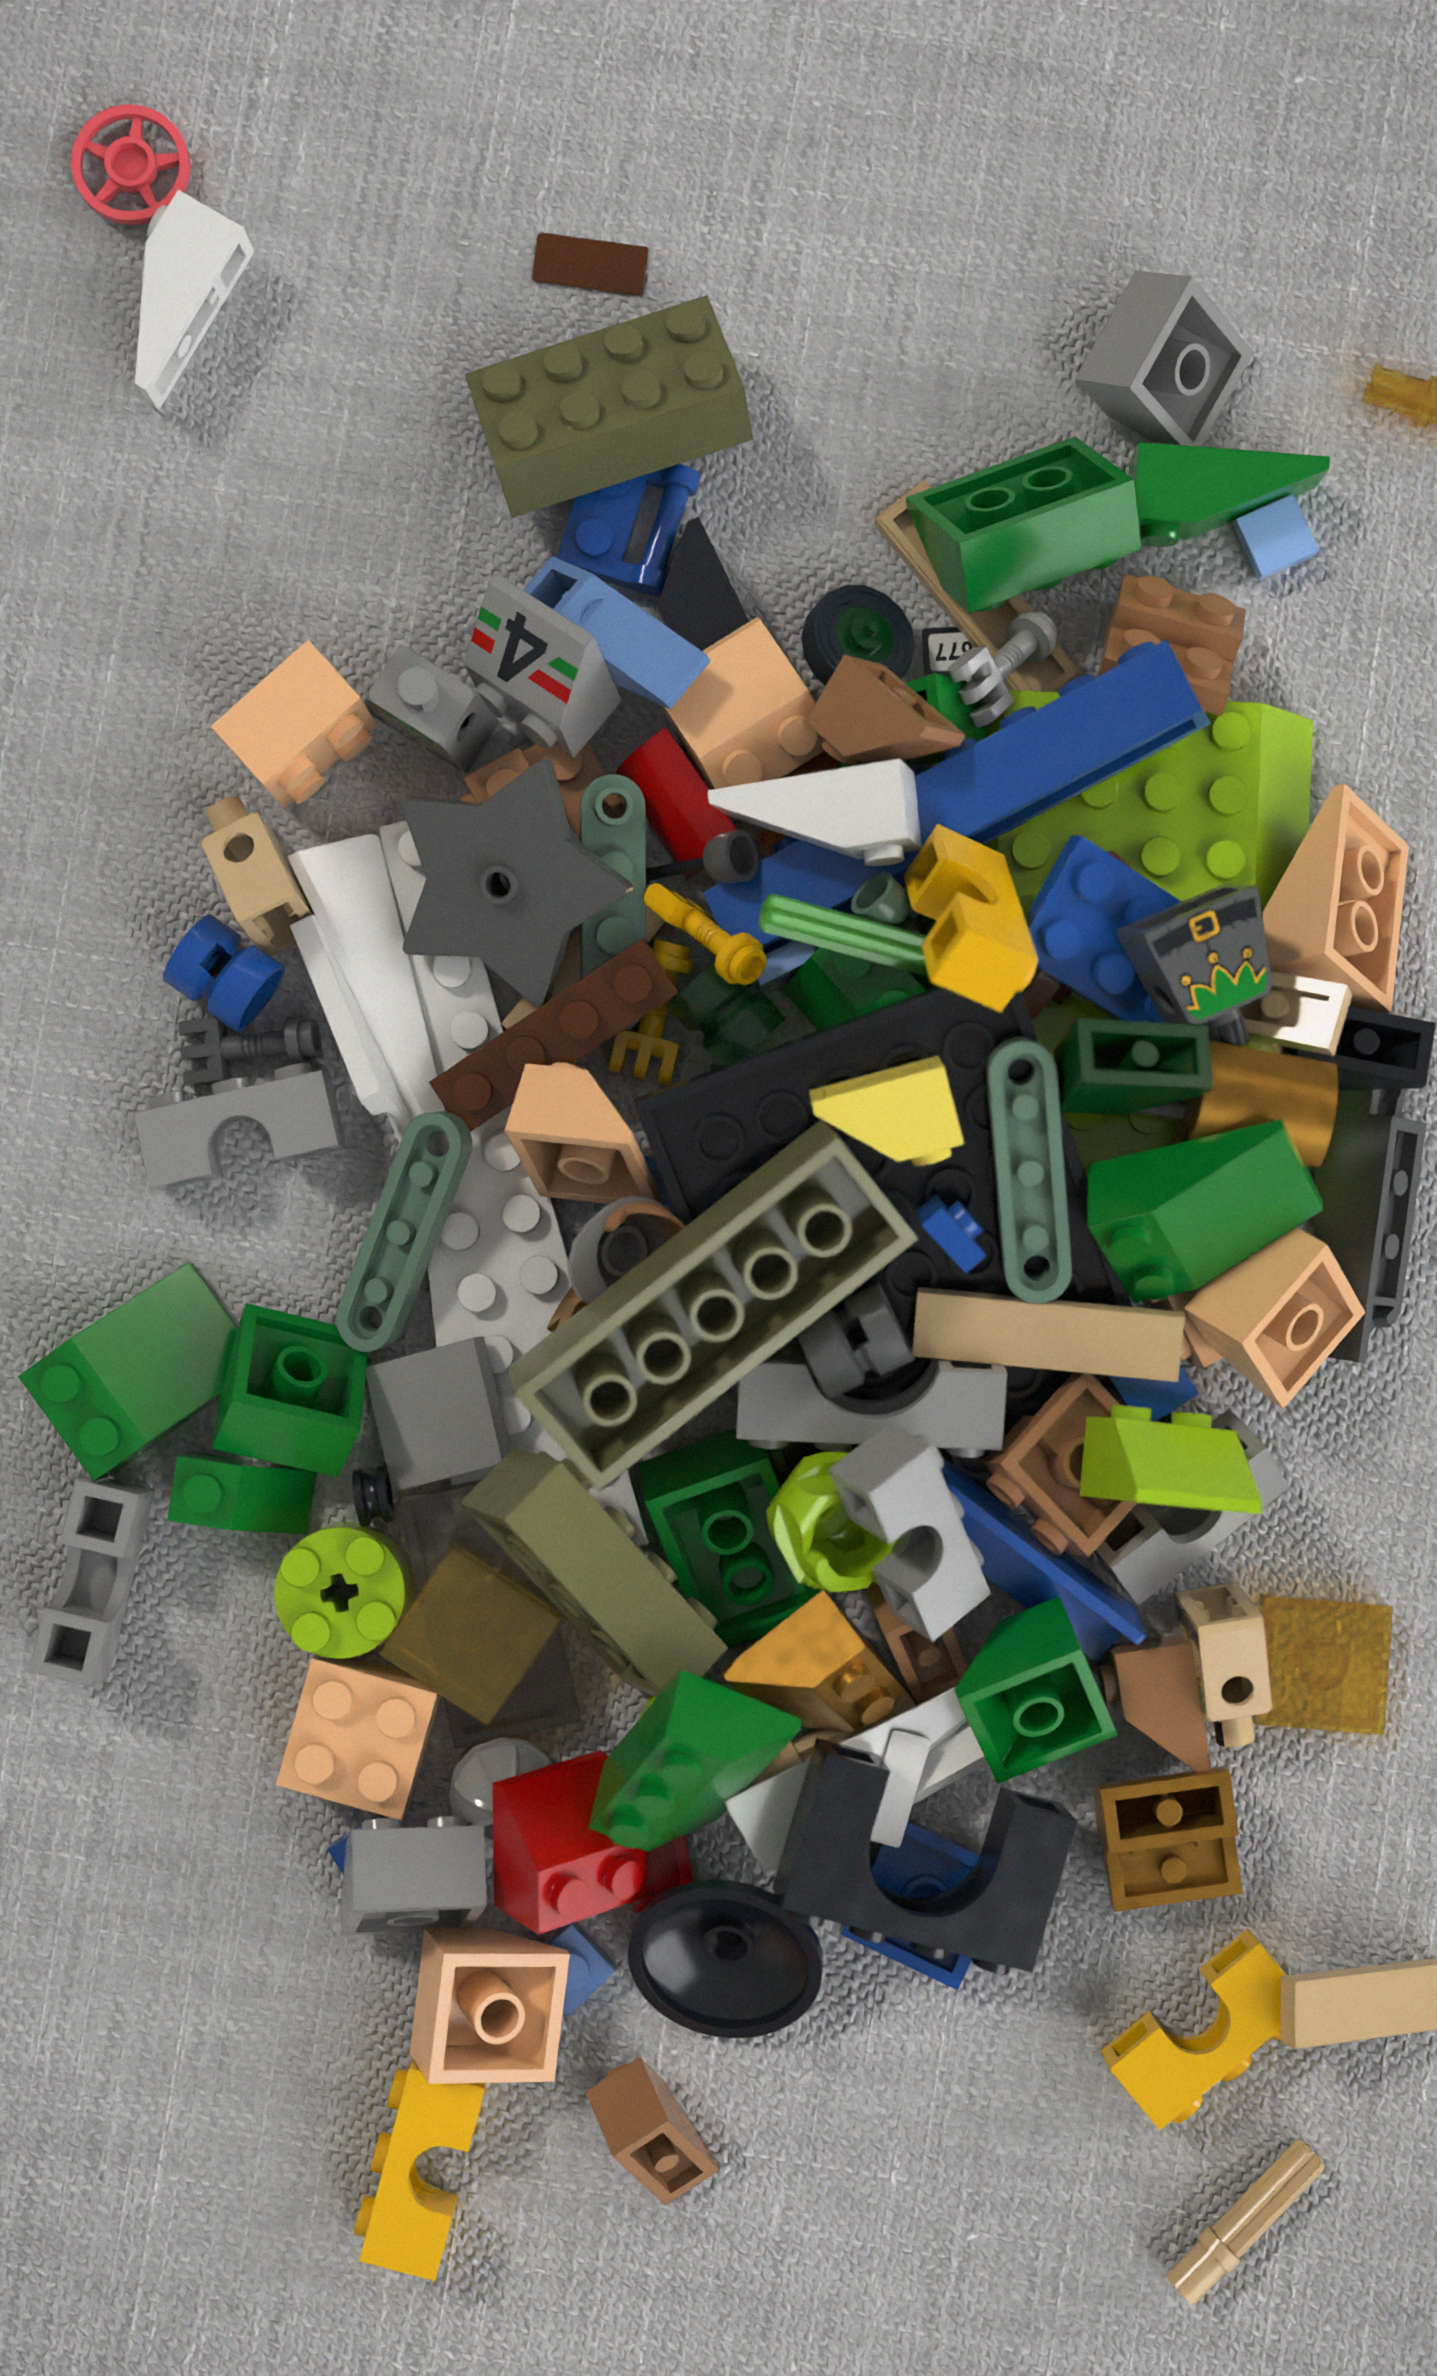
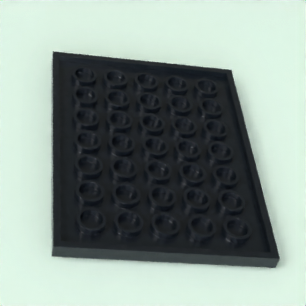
(741, 1115)

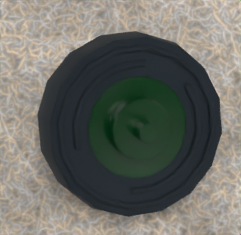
(857, 624)

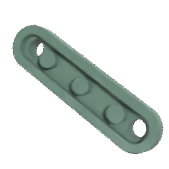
(623, 847)
(1029, 1170)
(403, 1231)

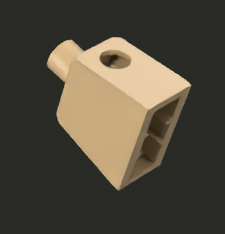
(254, 875)

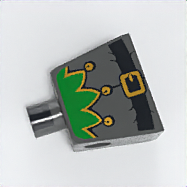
(1203, 959)

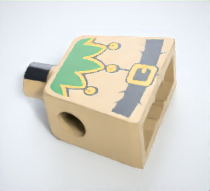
(1228, 1658)

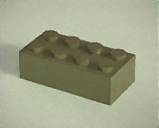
(610, 406)
(593, 1570)

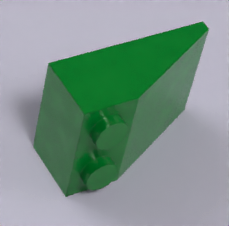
(1197, 1207)
(136, 1372)
(716, 1533)

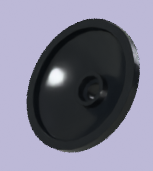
(724, 1959)

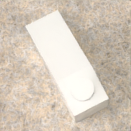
(187, 275)
(848, 810)

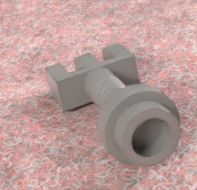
(1029, 639)

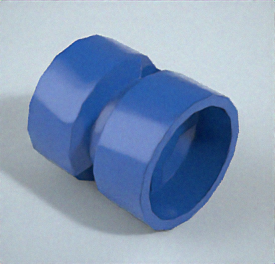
(241, 986)

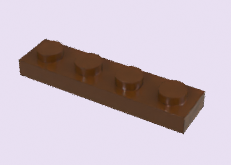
(556, 1033)

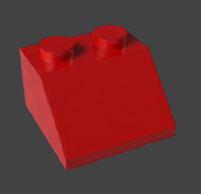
(547, 1858)

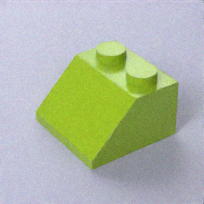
(1166, 1462)

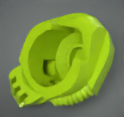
(817, 1534)

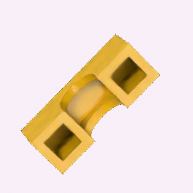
(980, 928)
(1173, 2071)
(408, 2218)

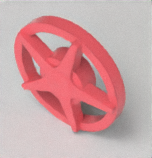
(129, 163)

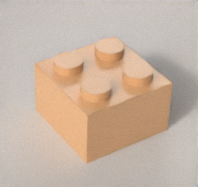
(297, 725)
(359, 1735)

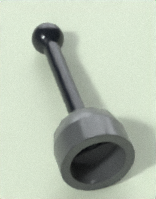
(726, 858)

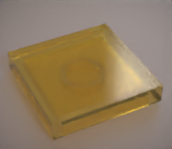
(470, 1634)
(1326, 1663)

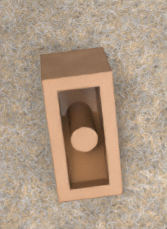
(877, 716)
(925, 1665)
(1159, 1695)
(650, 2131)

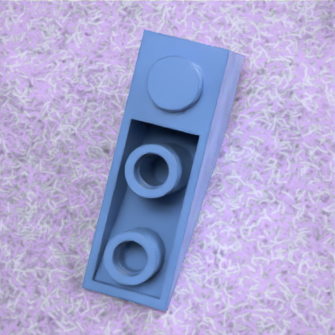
(634, 644)

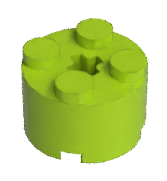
(322, 1620)

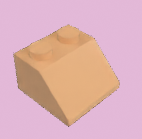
(745, 712)
(575, 1138)
(1278, 1313)
(487, 2007)

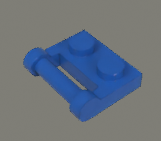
(605, 521)

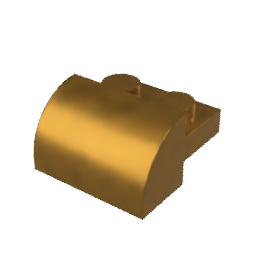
(1262, 1088)
(1168, 1838)

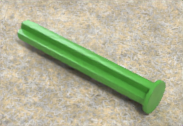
(843, 933)

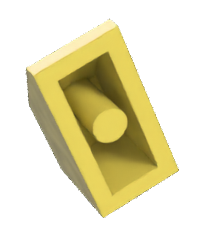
(896, 1111)

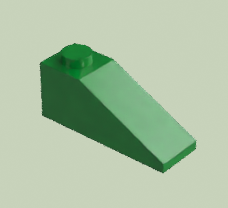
(1201, 488)

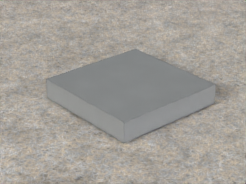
(437, 1414)

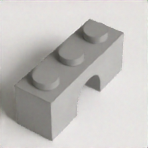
(184, 1135)
(898, 1491)
(1164, 1540)
(87, 1614)

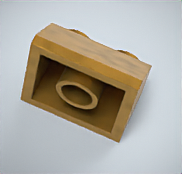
(817, 1670)

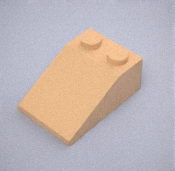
(1341, 903)

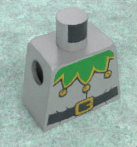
(430, 708)

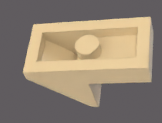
(1297, 1015)

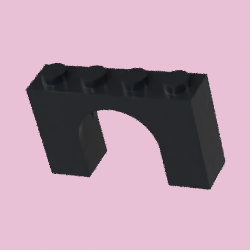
(989, 1915)

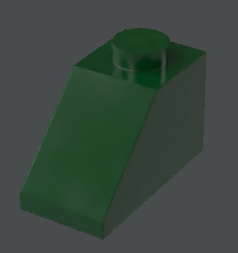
(1130, 1065)

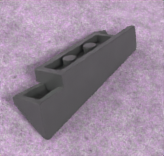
(1370, 1204)

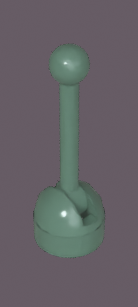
(883, 901)

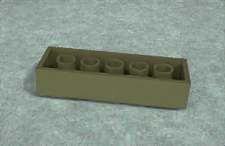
(710, 1305)

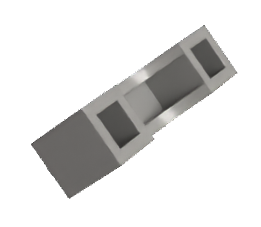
(950, 1405)

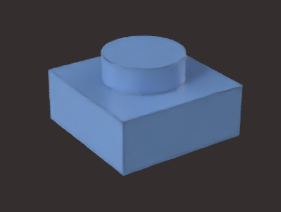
(587, 1965)

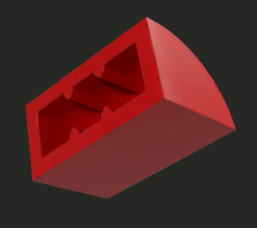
(674, 798)

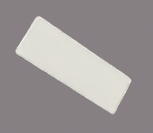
(906, 1761)

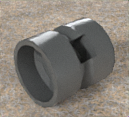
(833, 1352)

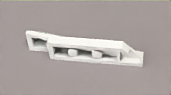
(365, 977)
(767, 1808)

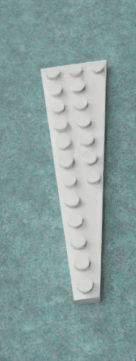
(501, 1246)

